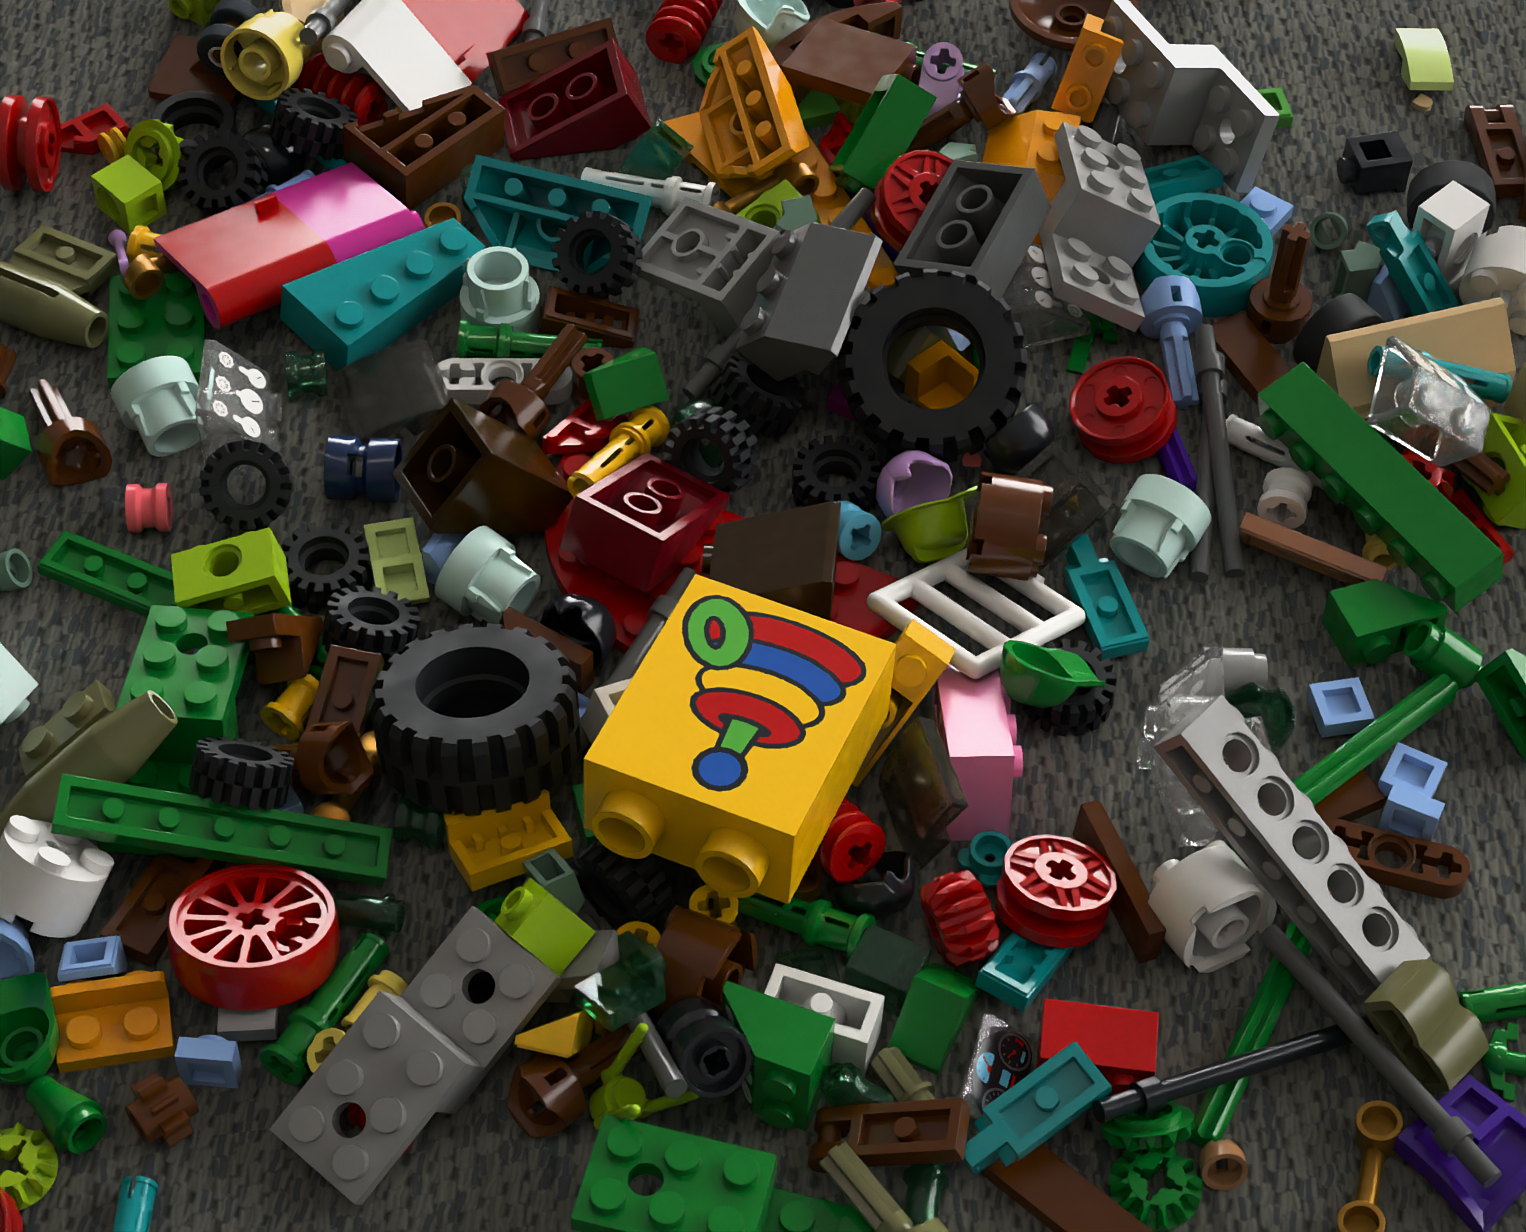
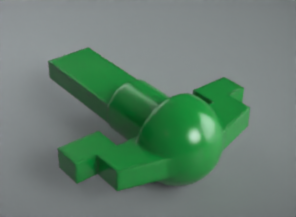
(1083, 343)
(1500, 1061)

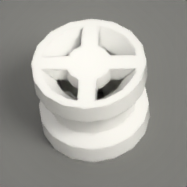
(1285, 497)

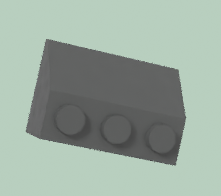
(977, 224)
(807, 298)

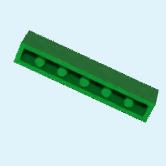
(1379, 488)

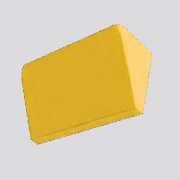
(559, 1037)

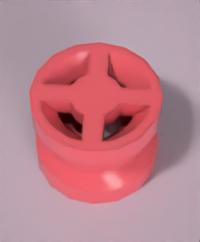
(148, 508)

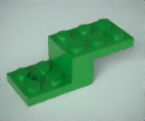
(195, 686)
(703, 1187)

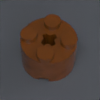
(1006, 526)
(702, 956)

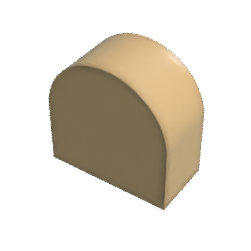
(1422, 103)

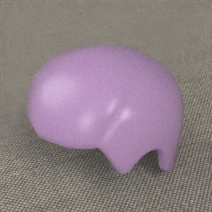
(912, 480)

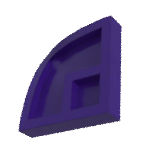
(1498, 1133)

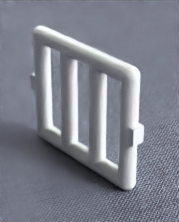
(953, 571)

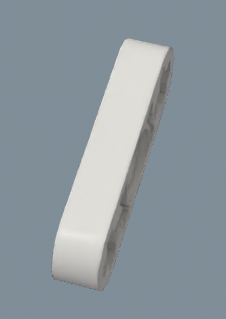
(490, 368)

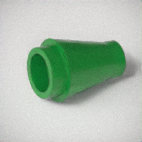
(68, 1116)

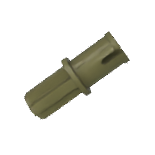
(900, 1076)

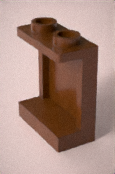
(846, 62)

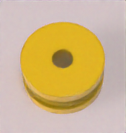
(112, 144)

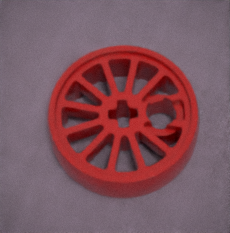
(253, 936)

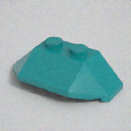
(529, 205)

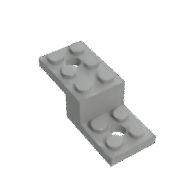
(1188, 98)
(1098, 226)
(721, 268)
(415, 1055)

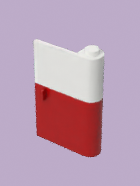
(422, 44)

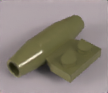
(45, 284)
(88, 742)

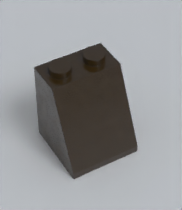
(480, 474)
(780, 556)

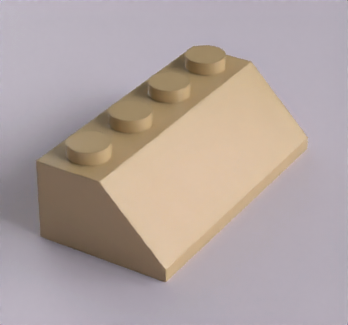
(1462, 335)

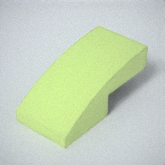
(1425, 59)
(397, 559)

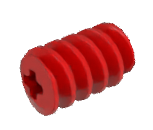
(680, 28)
(354, 88)
(850, 844)

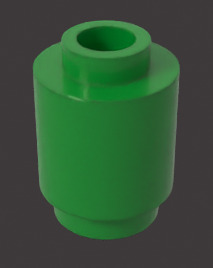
(1441, 650)

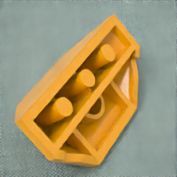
(750, 110)
(1030, 143)

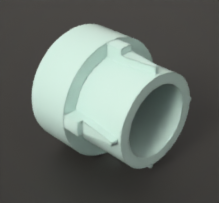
(500, 290)
(159, 403)
(1158, 525)
(486, 577)

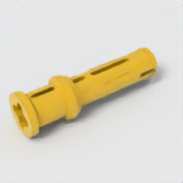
(618, 440)

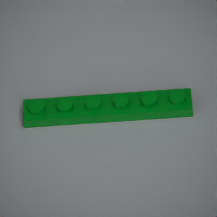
(220, 832)

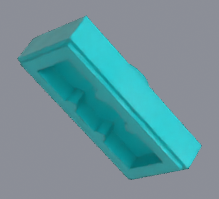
(1020, 970)

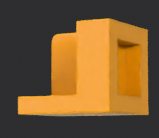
(939, 377)

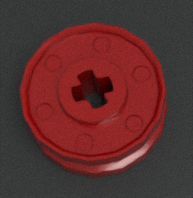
(29, 143)
(906, 193)
(1123, 409)
(1055, 891)

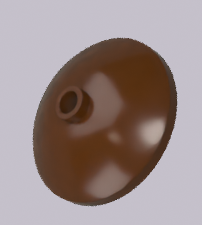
(1057, 21)

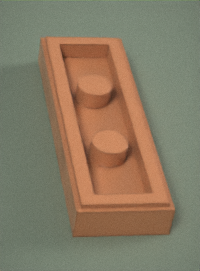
(1309, 551)

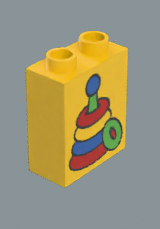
(737, 740)

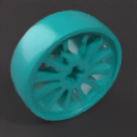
(1220, 250)

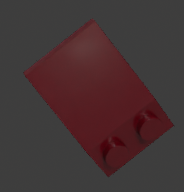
(577, 107)
(641, 521)

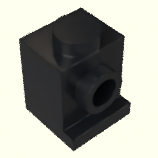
(1375, 163)

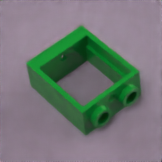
(881, 132)

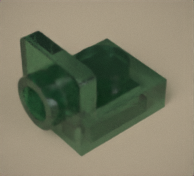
(626, 986)

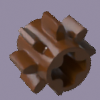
(162, 1109)

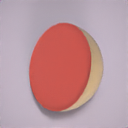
(971, 460)

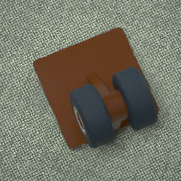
(196, 62)

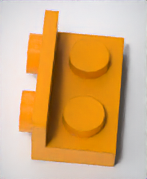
(1088, 71)
(113, 1020)

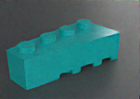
(378, 294)

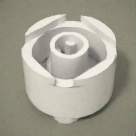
(1498, 271)
(49, 877)
(1210, 906)

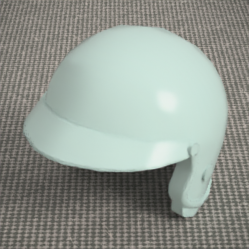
(771, 18)

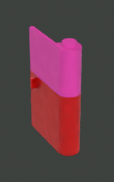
(257, 247)

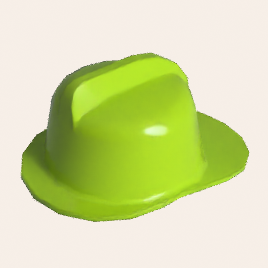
(932, 528)

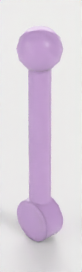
(117, 239)

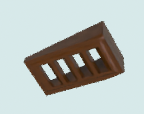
(563, 306)

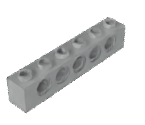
(1266, 841)

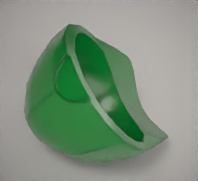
(1042, 674)
(24, 1017)

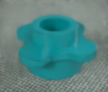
(983, 845)

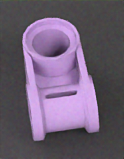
(942, 85)

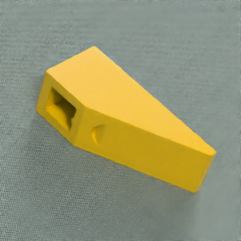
(917, 666)

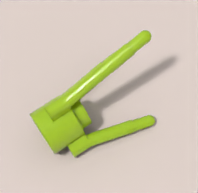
(625, 1096)

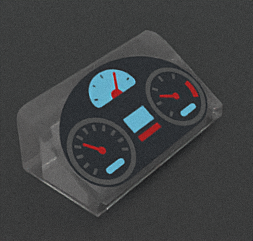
(997, 1063)

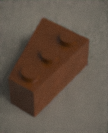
(428, 146)

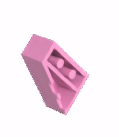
(981, 746)

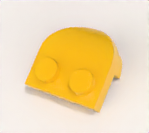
(495, 844)

